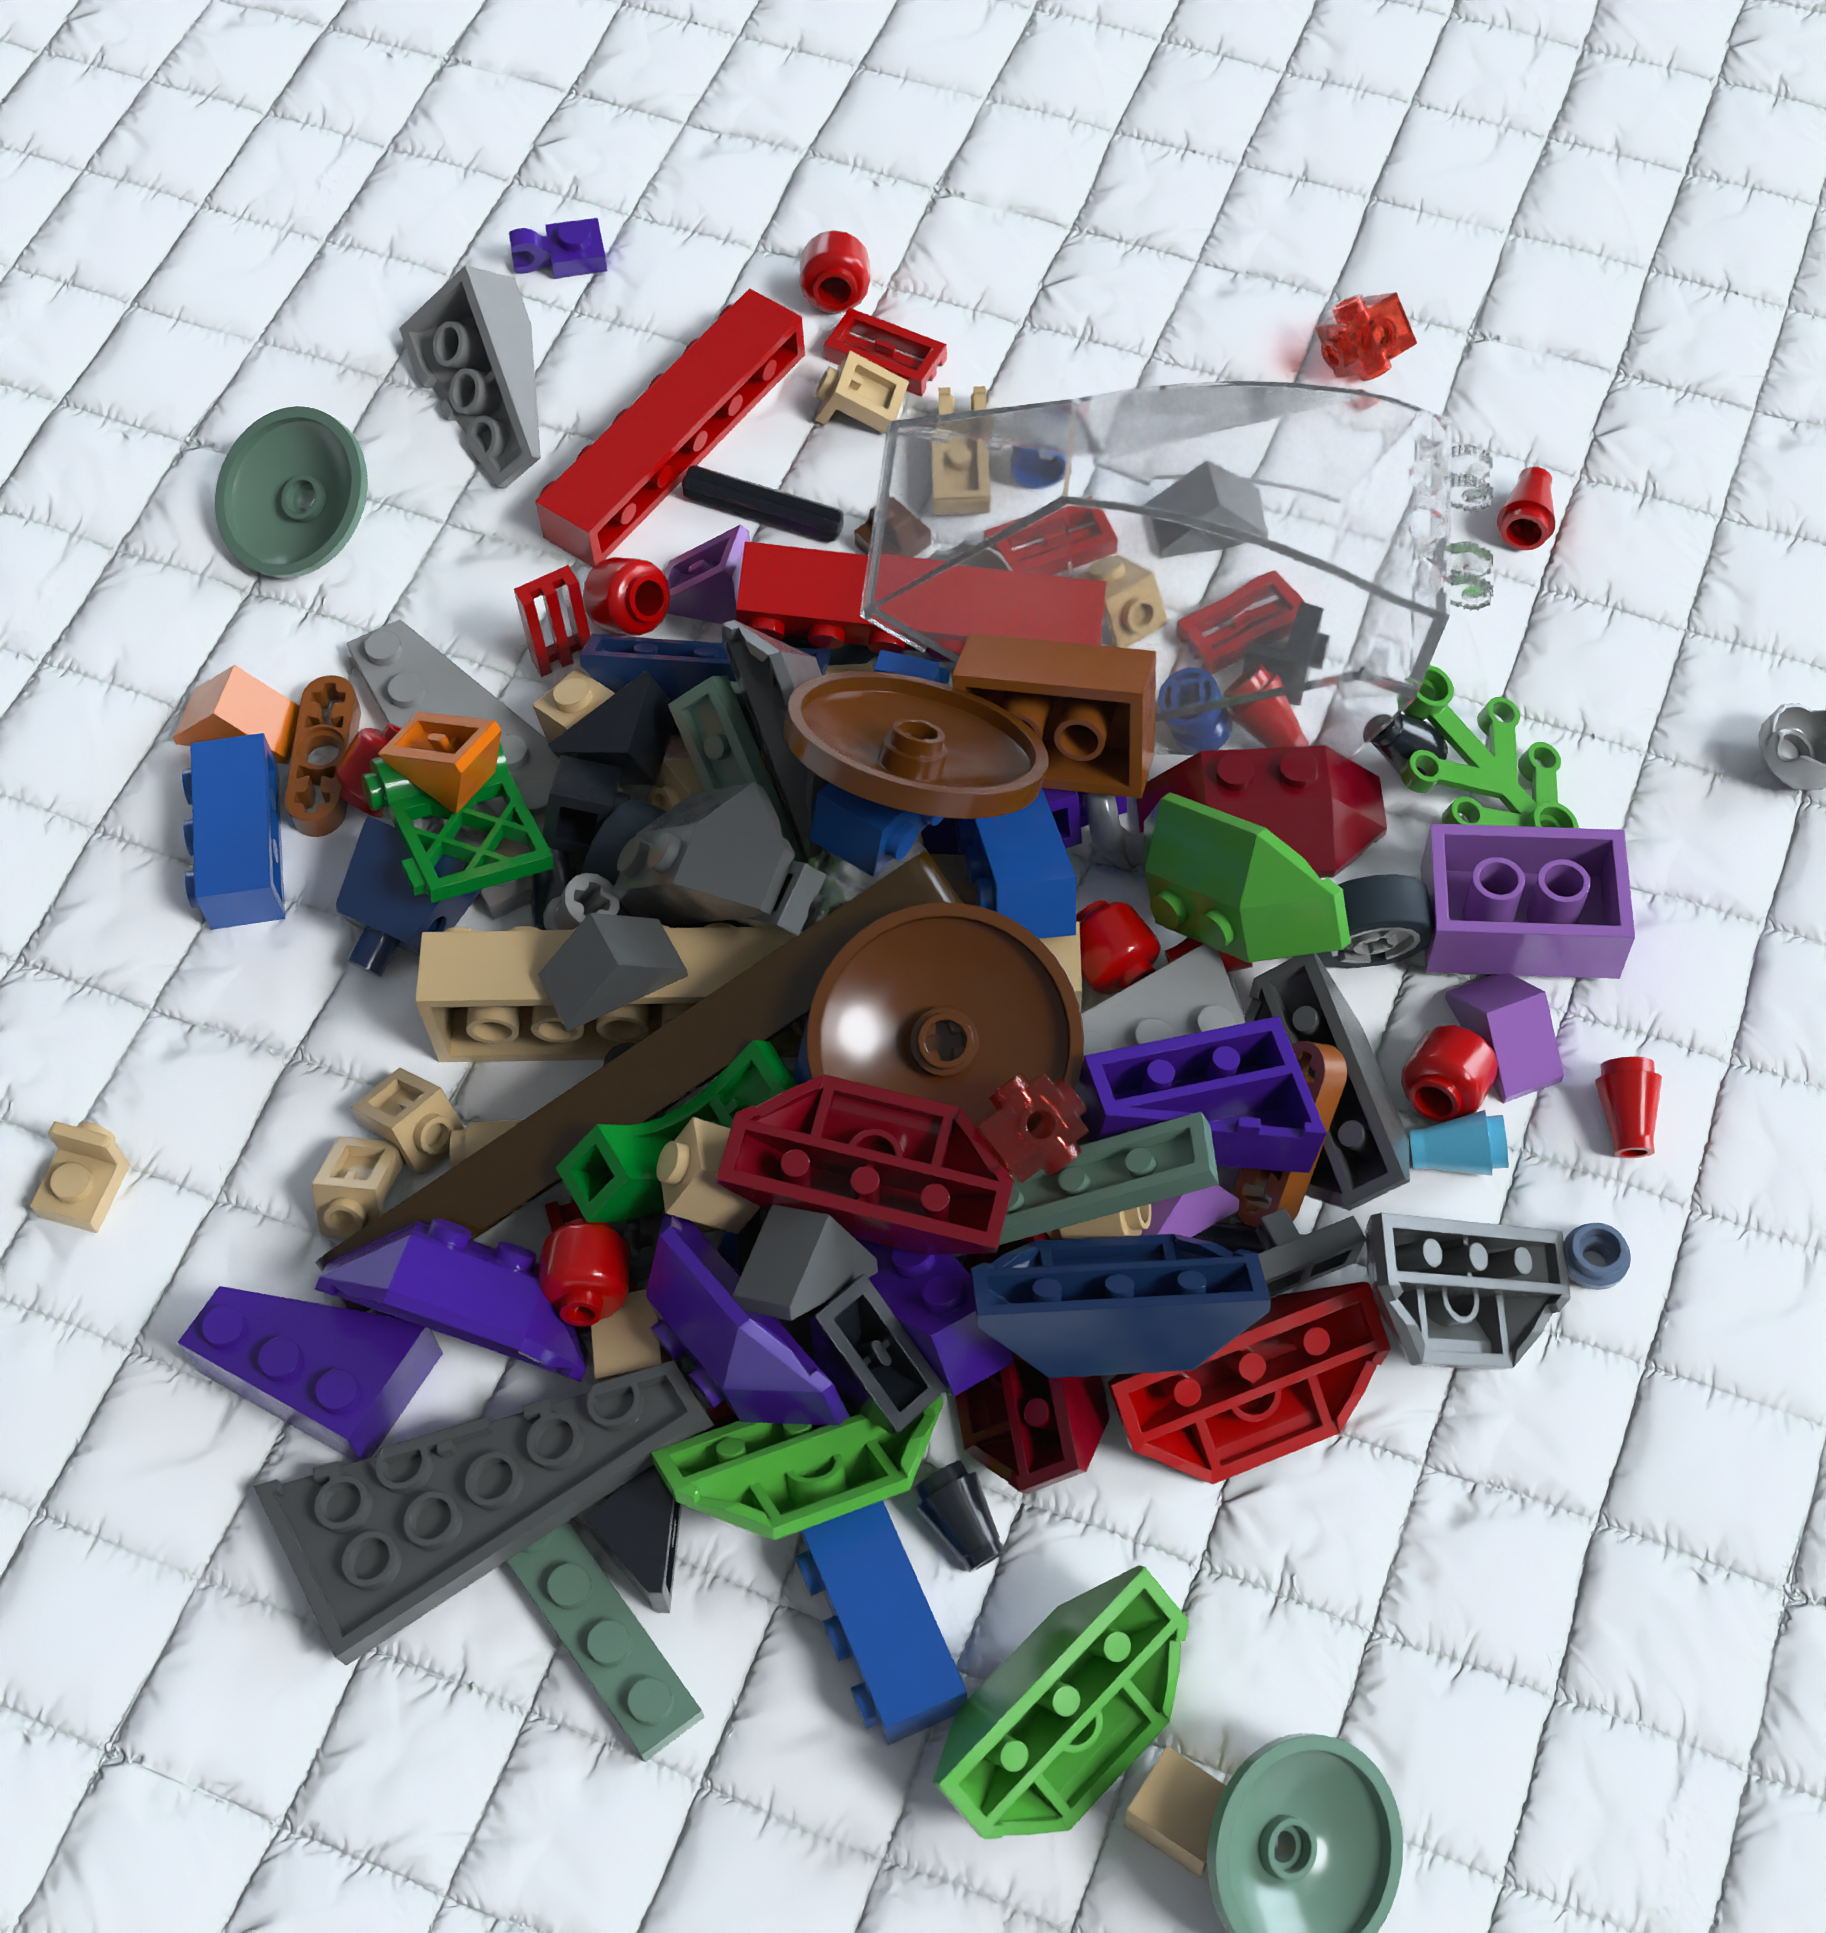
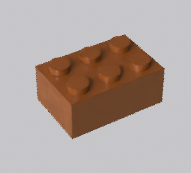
(1080, 699)

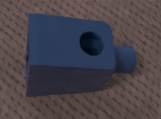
(383, 904)

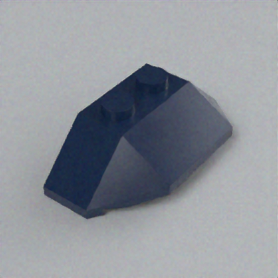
(672, 663)
(1119, 1302)

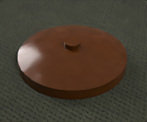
(915, 744)
(946, 1008)

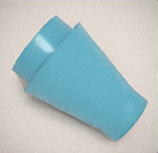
(1462, 1145)

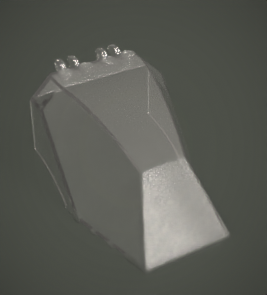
(1244, 530)

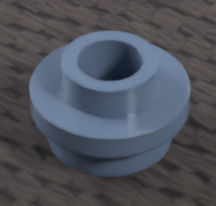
(1605, 1241)

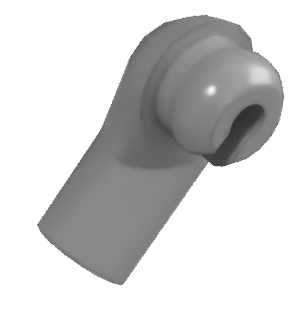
(1109, 836)

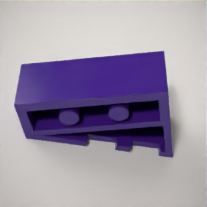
(1234, 1074)
(938, 1312)
(313, 1364)

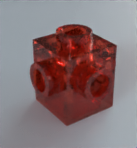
(1365, 335)
(1007, 1130)

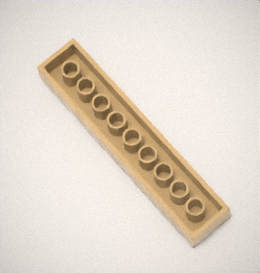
(488, 1005)

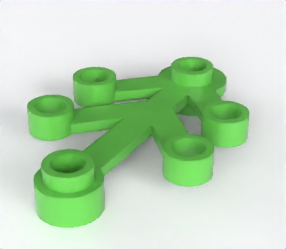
(1487, 771)

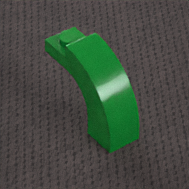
(616, 1165)

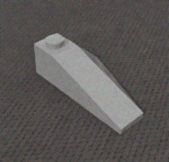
(479, 359)

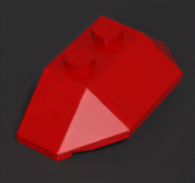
(1262, 1393)

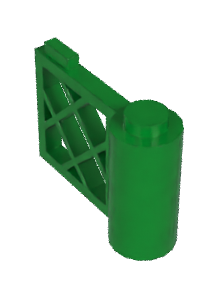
(406, 802)

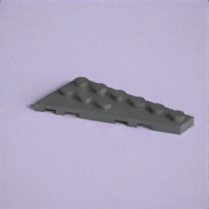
(447, 1507)

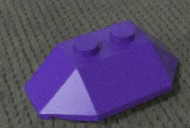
(460, 1290)
(736, 1352)

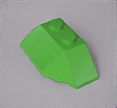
(1237, 885)
(793, 1475)
(1066, 1710)

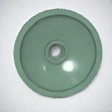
(270, 487)
(1335, 1841)

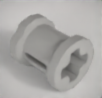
(581, 896)

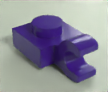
(568, 248)

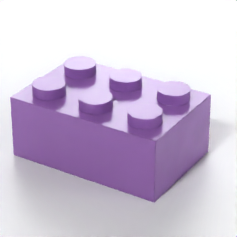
(1528, 900)

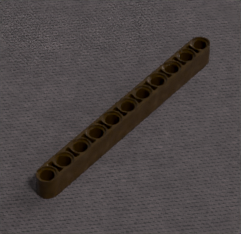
(653, 1071)

